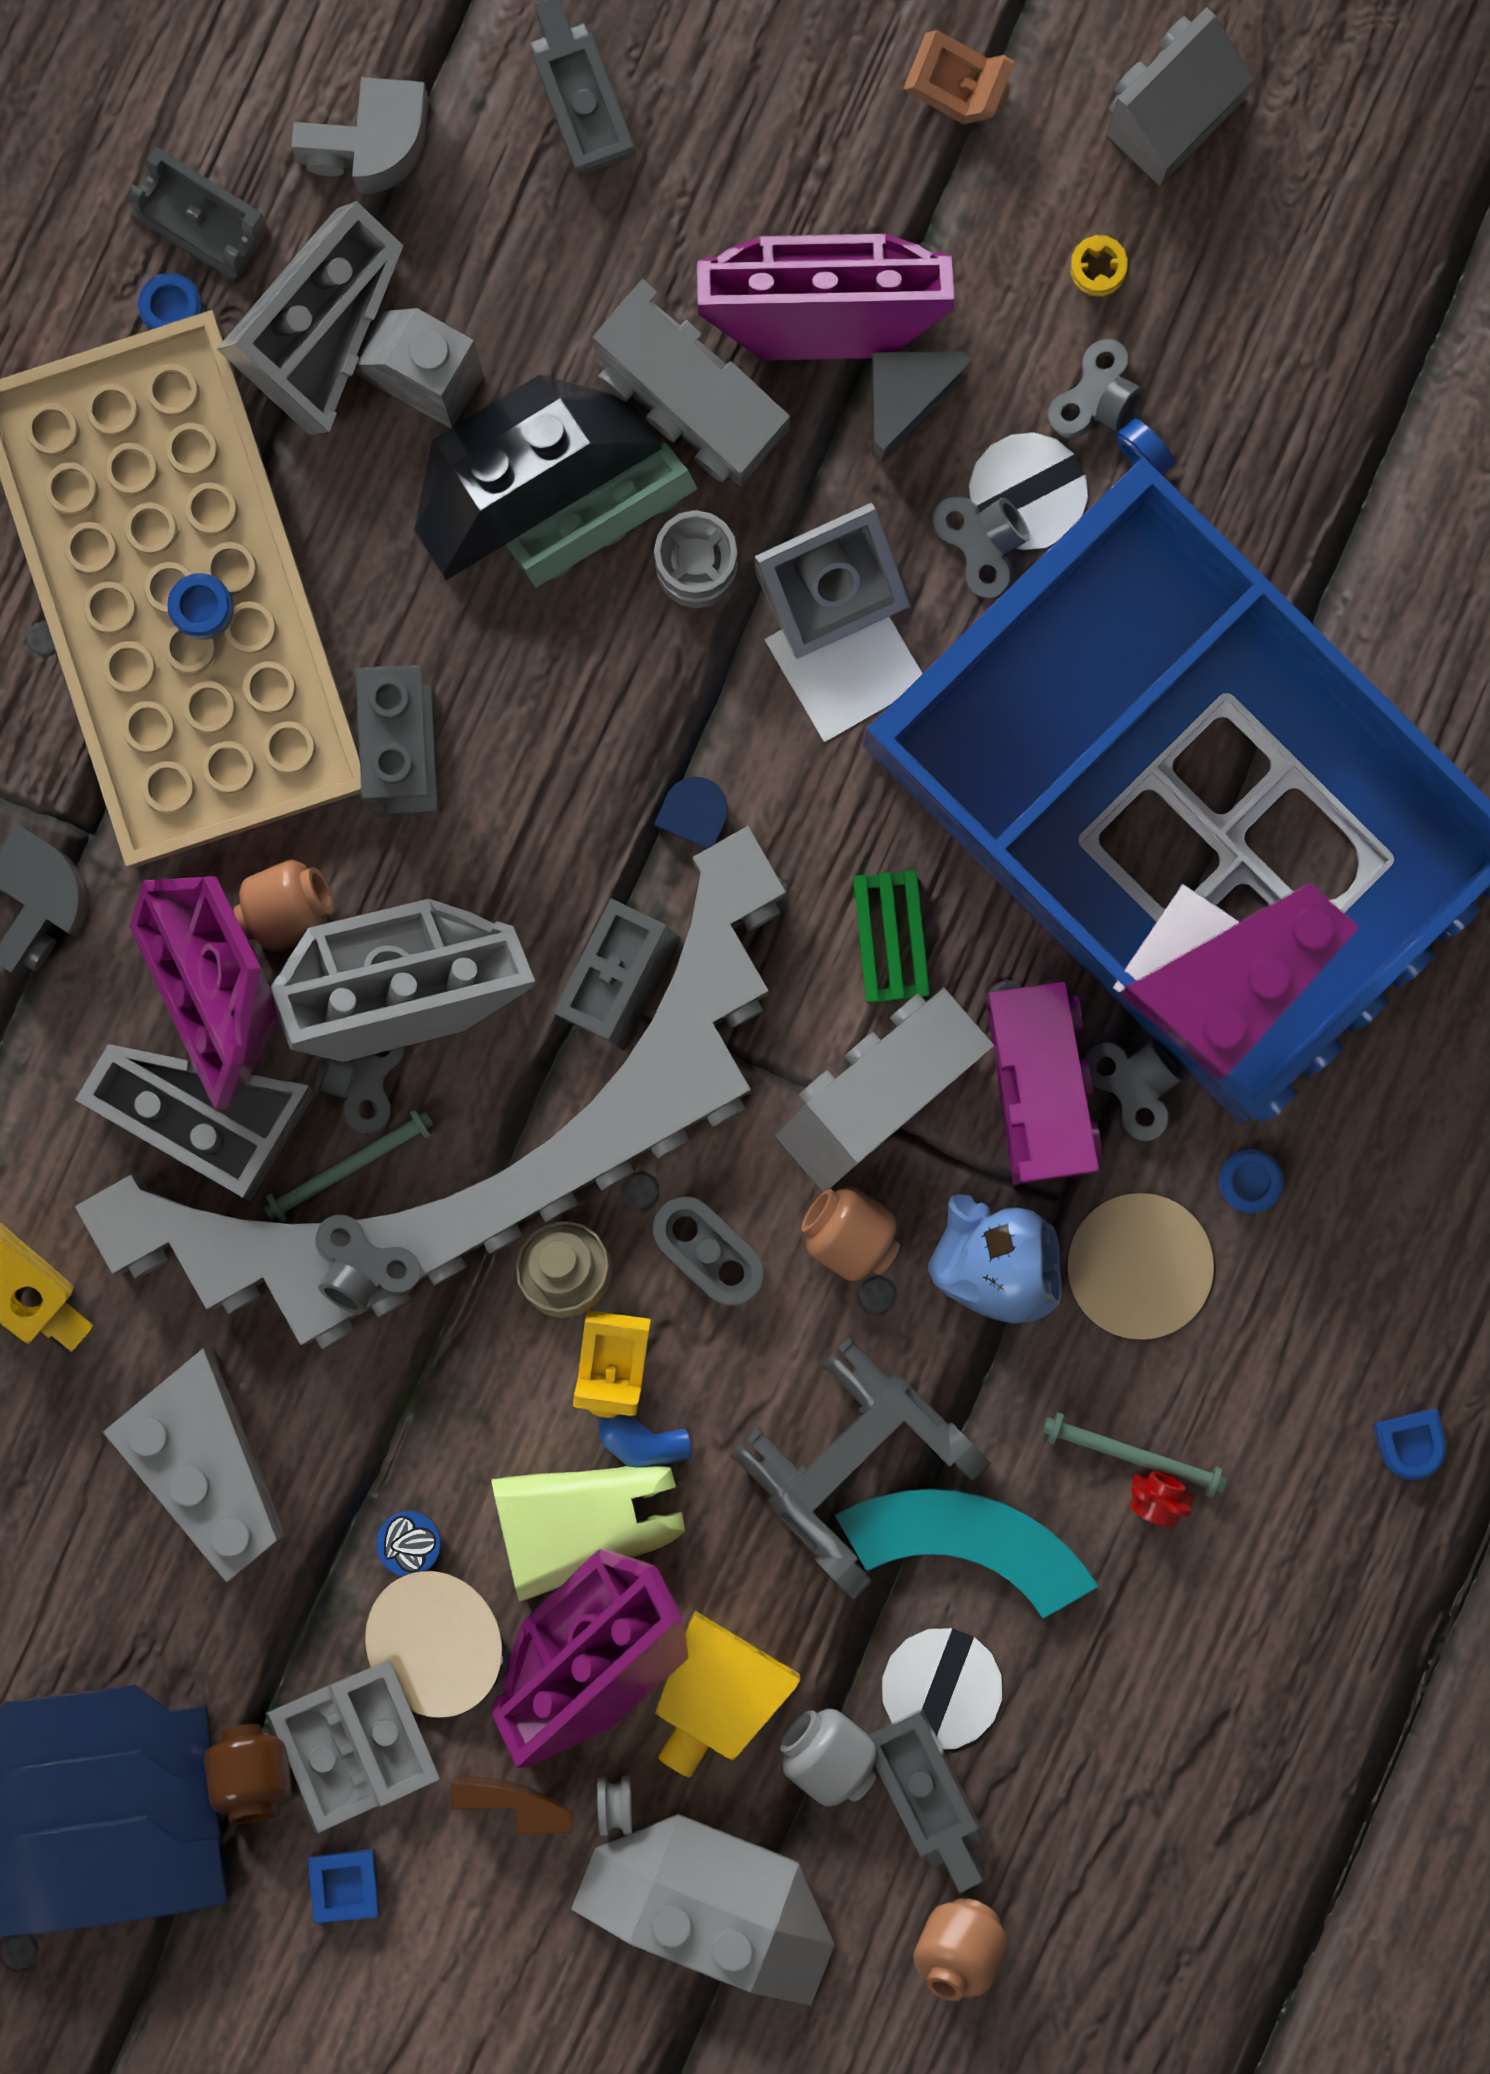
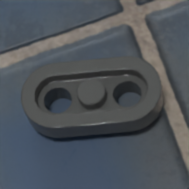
(708, 1250)

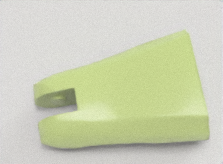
(566, 1517)

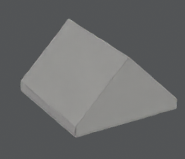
(832, 581)

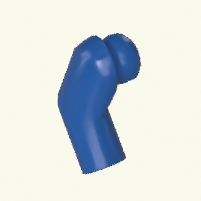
(638, 1446)

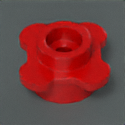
(1160, 1498)

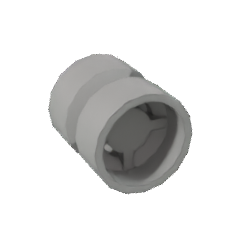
(696, 559)

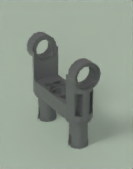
(801, 1490)

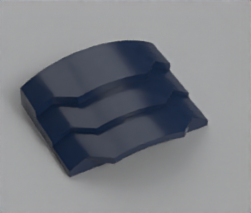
(105, 1812)

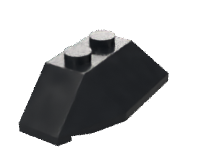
(522, 466)

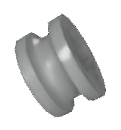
(614, 1805)

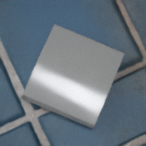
(353, 1746)

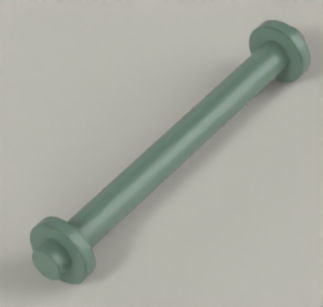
(279, 1206)
(1211, 1481)

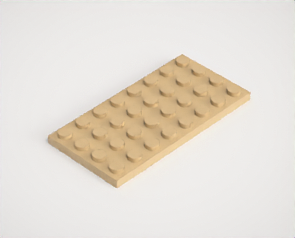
(119, 487)

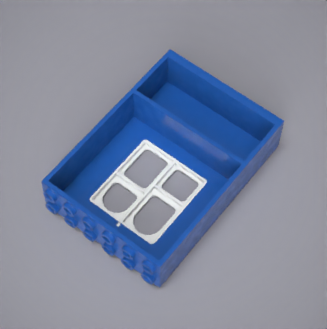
(1093, 688)

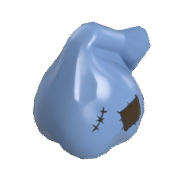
(998, 1262)

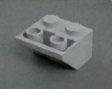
(1179, 97)

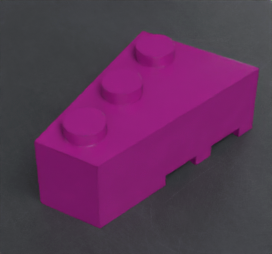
(1242, 980)
(1043, 1083)

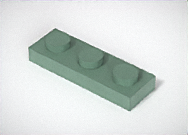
(602, 516)

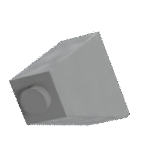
(420, 363)

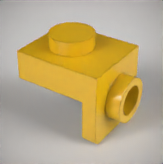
(611, 1364)

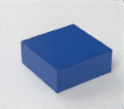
(344, 1885)

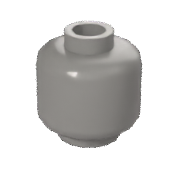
(829, 1757)

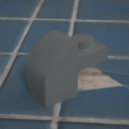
(51, 894)

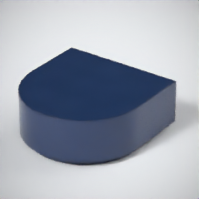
(694, 812)

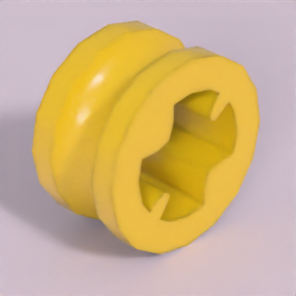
(1096, 247)

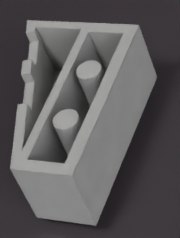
(312, 319)
(687, 387)
(882, 1087)
(169, 1108)
(200, 1466)

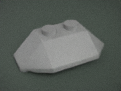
(396, 979)
(710, 1906)

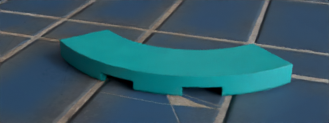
(970, 1529)

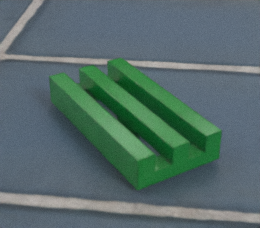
(885, 883)

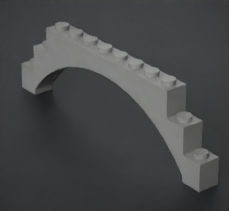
(664, 1087)

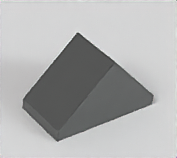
(908, 390)

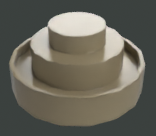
(563, 1269)

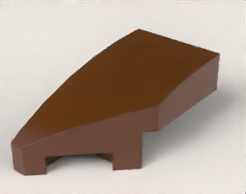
(534, 1810)

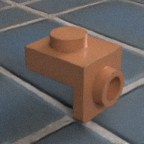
(959, 79)

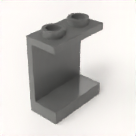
(397, 741)

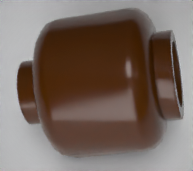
(247, 1775)

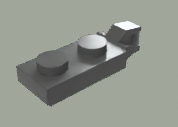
(579, 92)
(929, 1797)

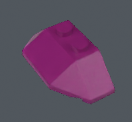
(824, 294)
(206, 979)
(588, 1657)

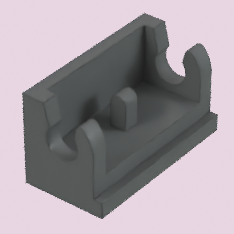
(198, 215)
(617, 974)

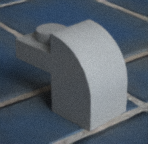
(383, 144)

